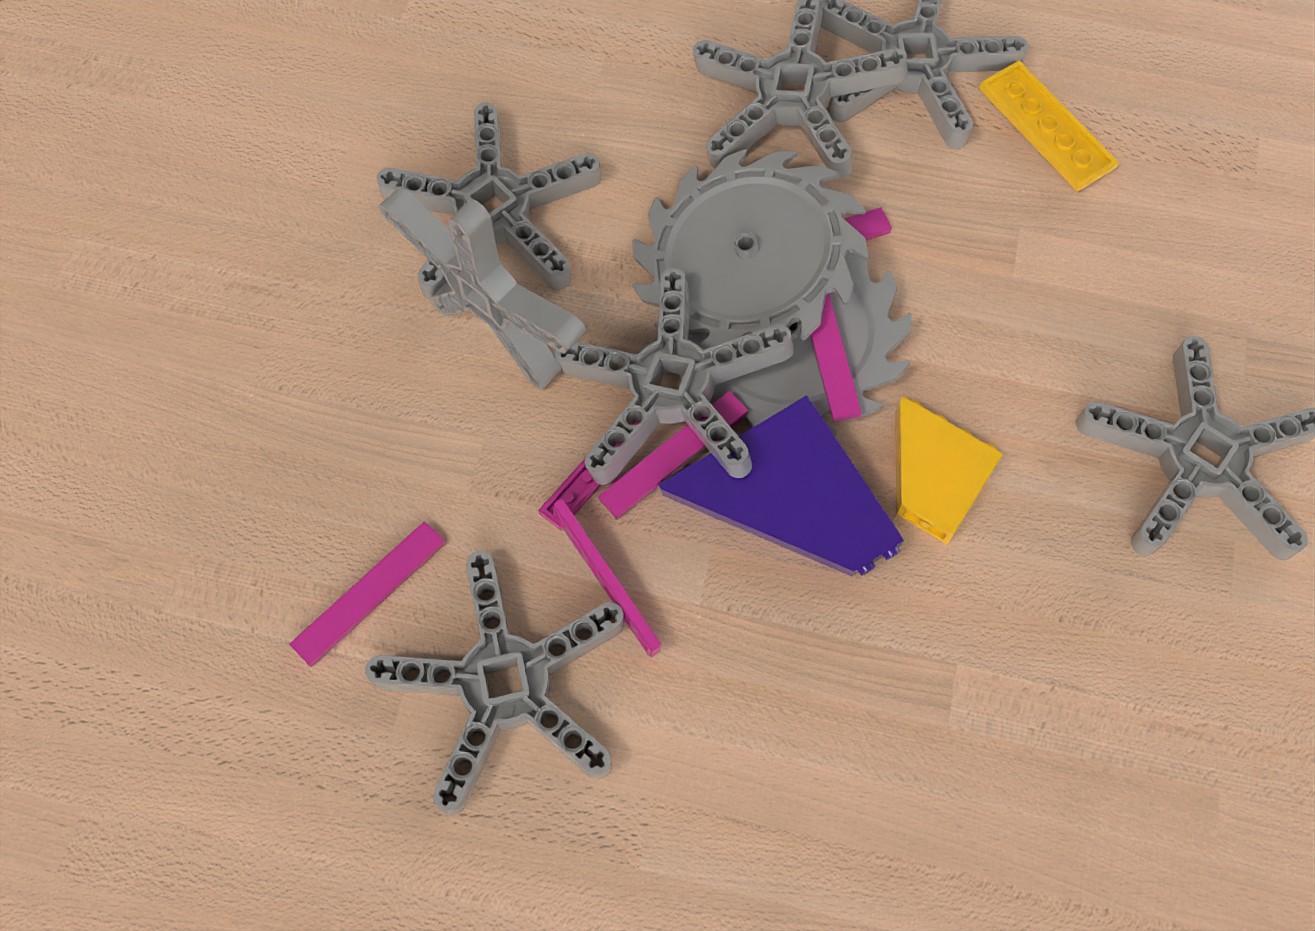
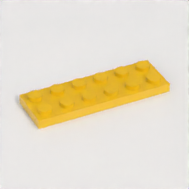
(1048, 125)

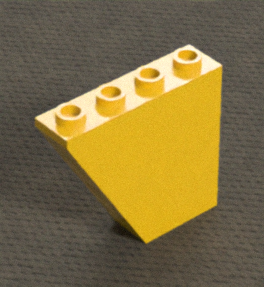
(937, 469)

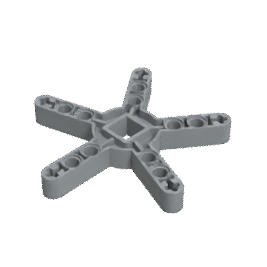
(924, 75)
(792, 108)
(516, 193)
(483, 286)
(660, 404)
(1192, 475)
(498, 652)

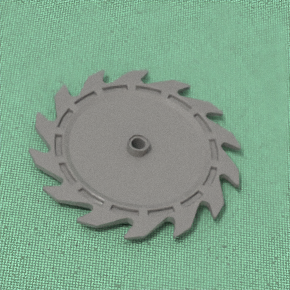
(792, 238)
(867, 341)

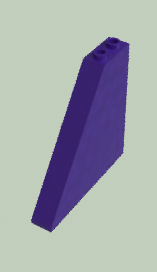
(796, 495)

